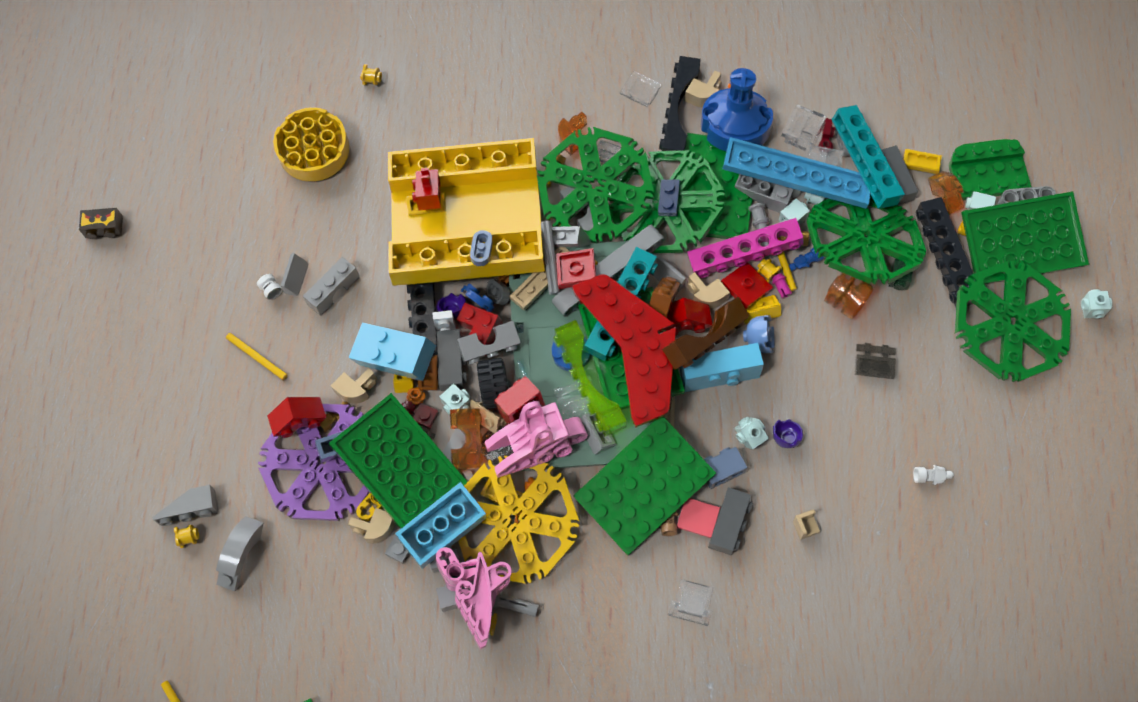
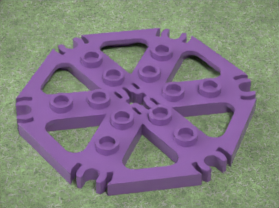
(311, 476)

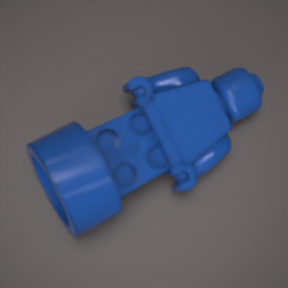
(805, 260)

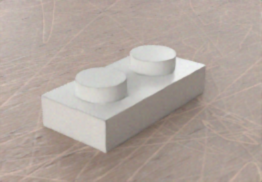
(444, 320)

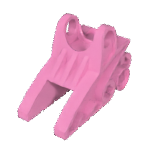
(536, 437)
(478, 603)

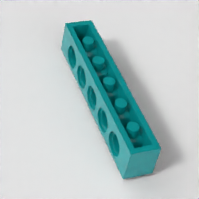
(867, 156)
(639, 260)

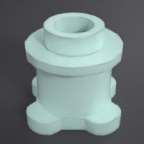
(814, 199)

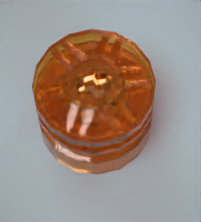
(849, 294)

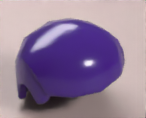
(452, 303)
(787, 433)

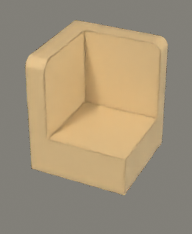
(806, 524)

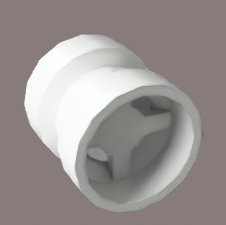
(269, 286)

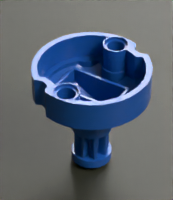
(737, 112)

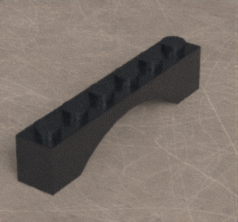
(686, 71)

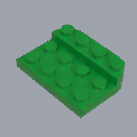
(989, 167)

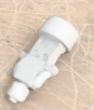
(937, 474)

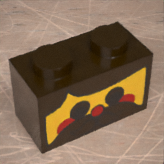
(100, 223)

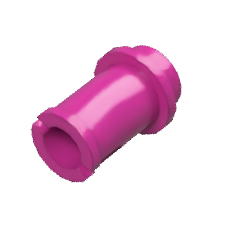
(781, 285)

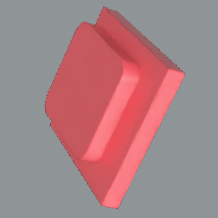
(698, 517)

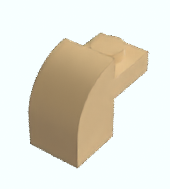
(699, 92)
(713, 294)
(354, 391)
(375, 531)

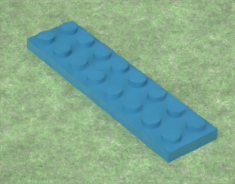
(796, 172)

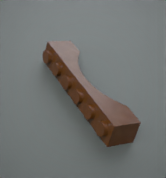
(689, 347)

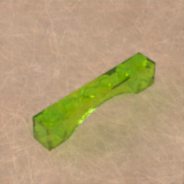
(607, 413)

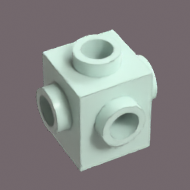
(1096, 304)
(455, 399)
(751, 432)

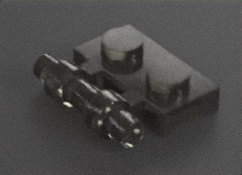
(872, 365)

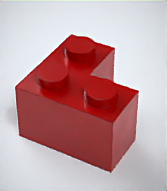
(689, 315)
(479, 322)
(294, 414)

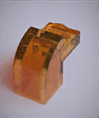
(566, 128)
(949, 188)

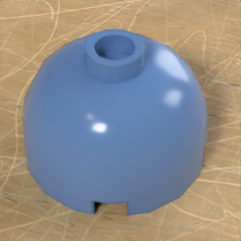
(760, 332)

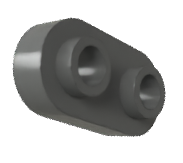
(498, 292)

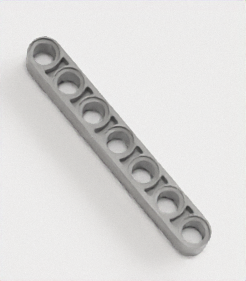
(612, 266)

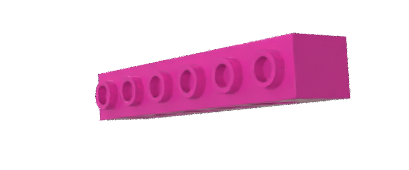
(734, 245)

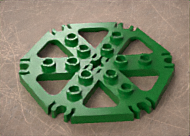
(597, 198)
(687, 200)
(870, 248)
(1000, 325)

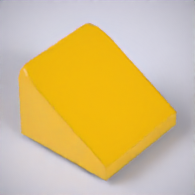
(402, 384)

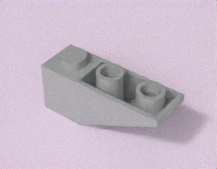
(772, 195)
(193, 503)

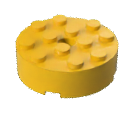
(311, 144)

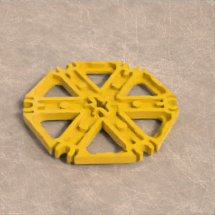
(533, 523)

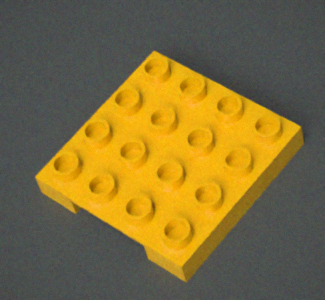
(483, 189)

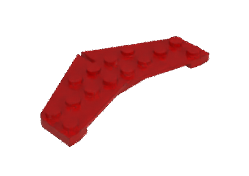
(636, 331)

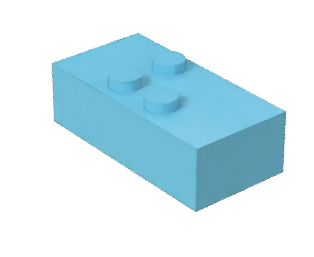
(392, 351)
(723, 368)
(441, 525)

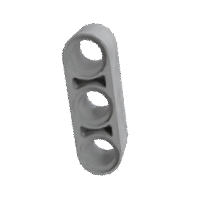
(1019, 194)

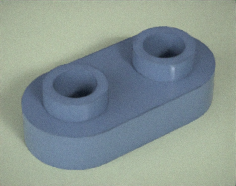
(481, 249)

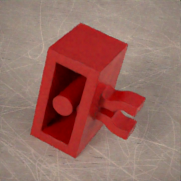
(427, 189)

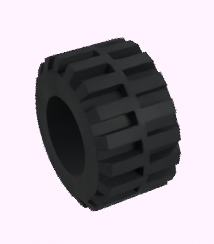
(491, 380)

